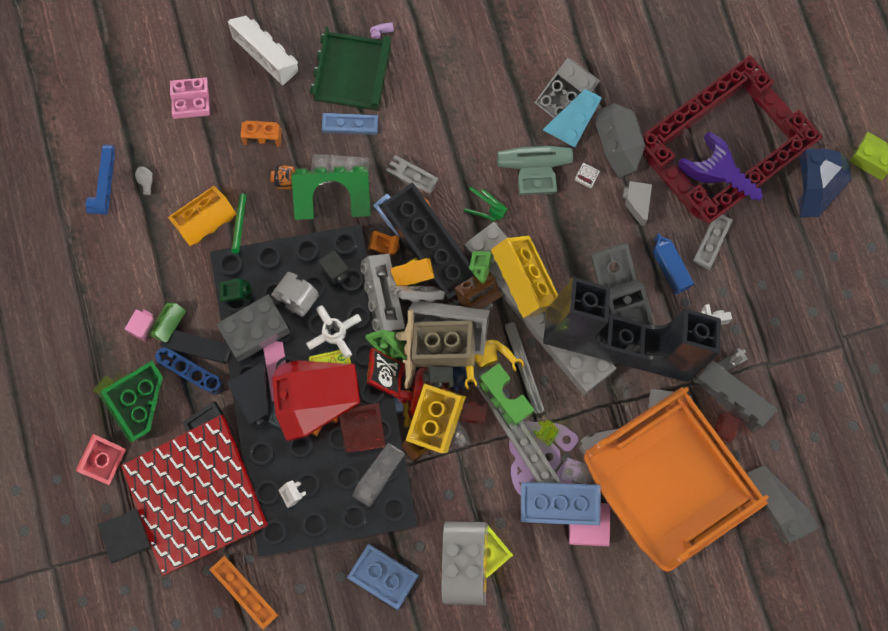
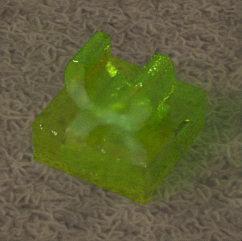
(547, 432)

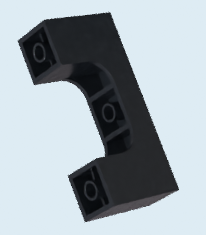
(582, 324)

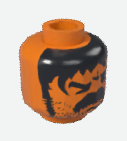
(282, 176)

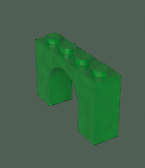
(354, 179)

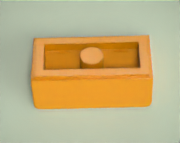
(413, 272)

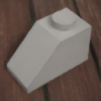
(637, 200)

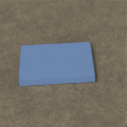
(383, 576)

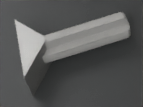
(734, 359)

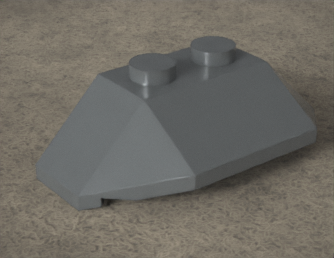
(620, 138)

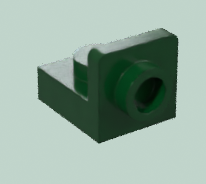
(235, 290)

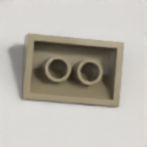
(443, 344)

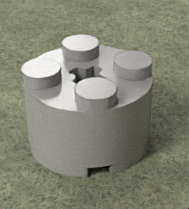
(295, 293)

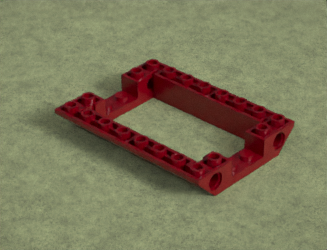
(758, 84)

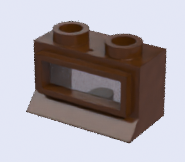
(477, 294)

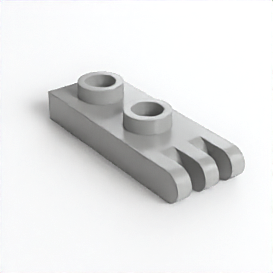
(410, 173)
(417, 293)

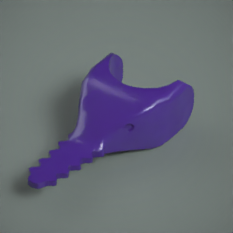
(719, 168)

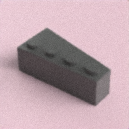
(735, 396)

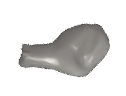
(144, 177)

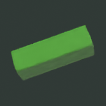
(166, 322)

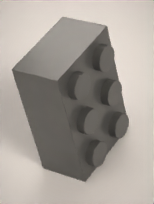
(253, 328)

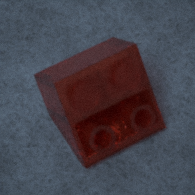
(362, 428)

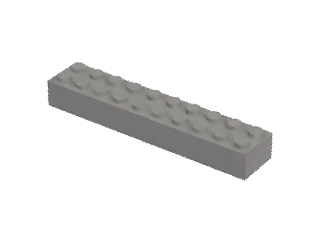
(581, 369)

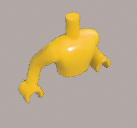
(490, 358)

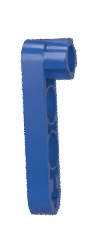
(100, 203)
(188, 372)

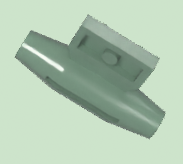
(536, 166)

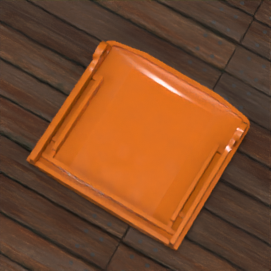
(672, 481)

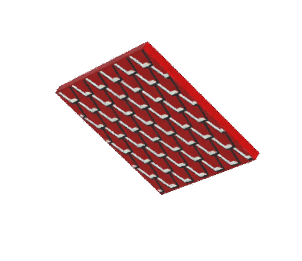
(193, 495)

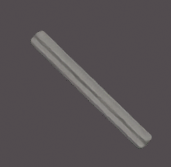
(526, 373)

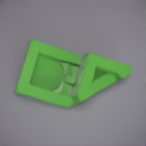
(481, 264)

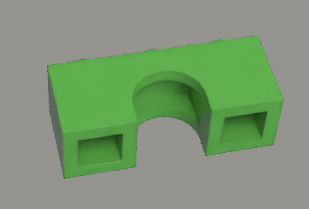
(514, 410)

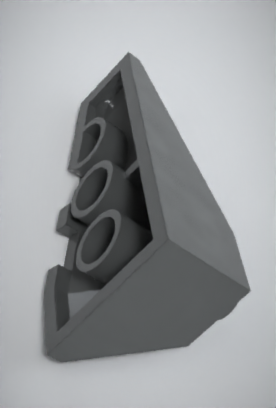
(784, 509)

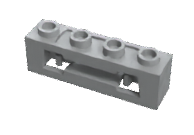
(380, 294)

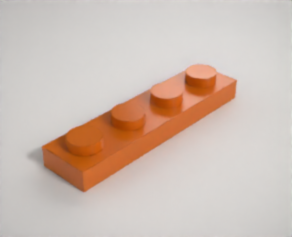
(244, 592)

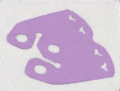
(525, 475)

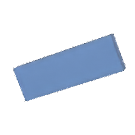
(350, 123)

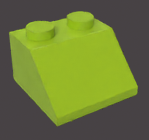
(872, 156)

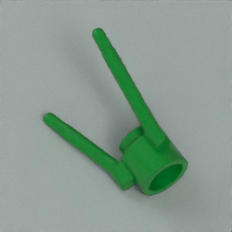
(497, 209)

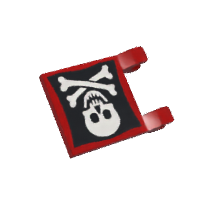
(386, 375)

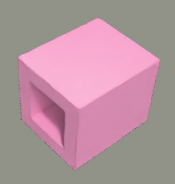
(140, 324)

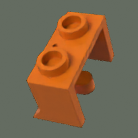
(261, 131)

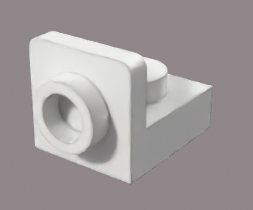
(725, 317)

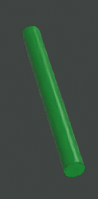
(239, 223)

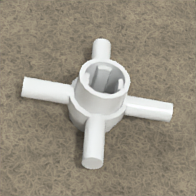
(338, 337)

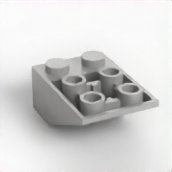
(565, 87)

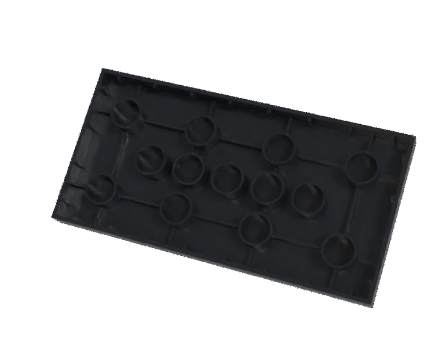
(320, 463)

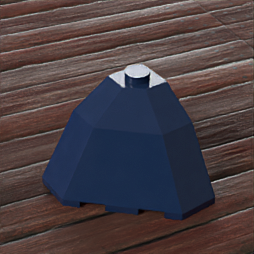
(823, 178)

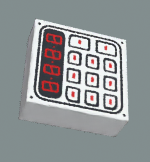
(587, 175)

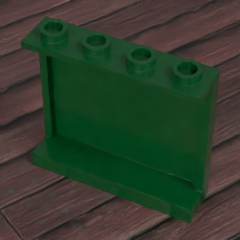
(351, 70)

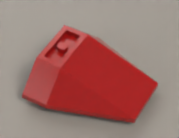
(312, 395)

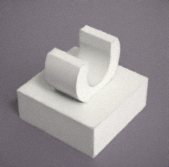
(290, 493)

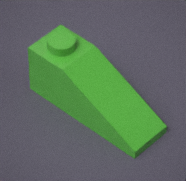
(387, 343)

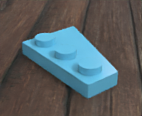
(573, 120)

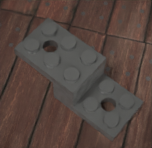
(627, 293)

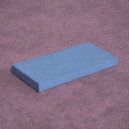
(560, 503)

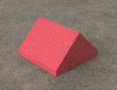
(100, 459)

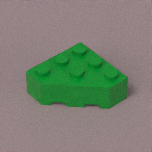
(134, 400)

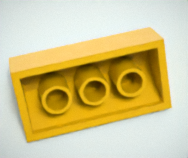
(525, 275)

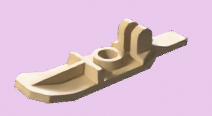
(407, 335)

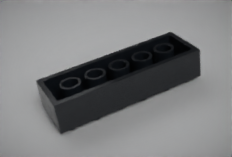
(427, 238)

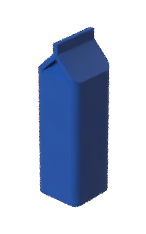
(672, 265)

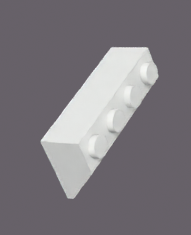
(263, 49)

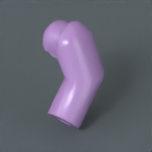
(375, 31)

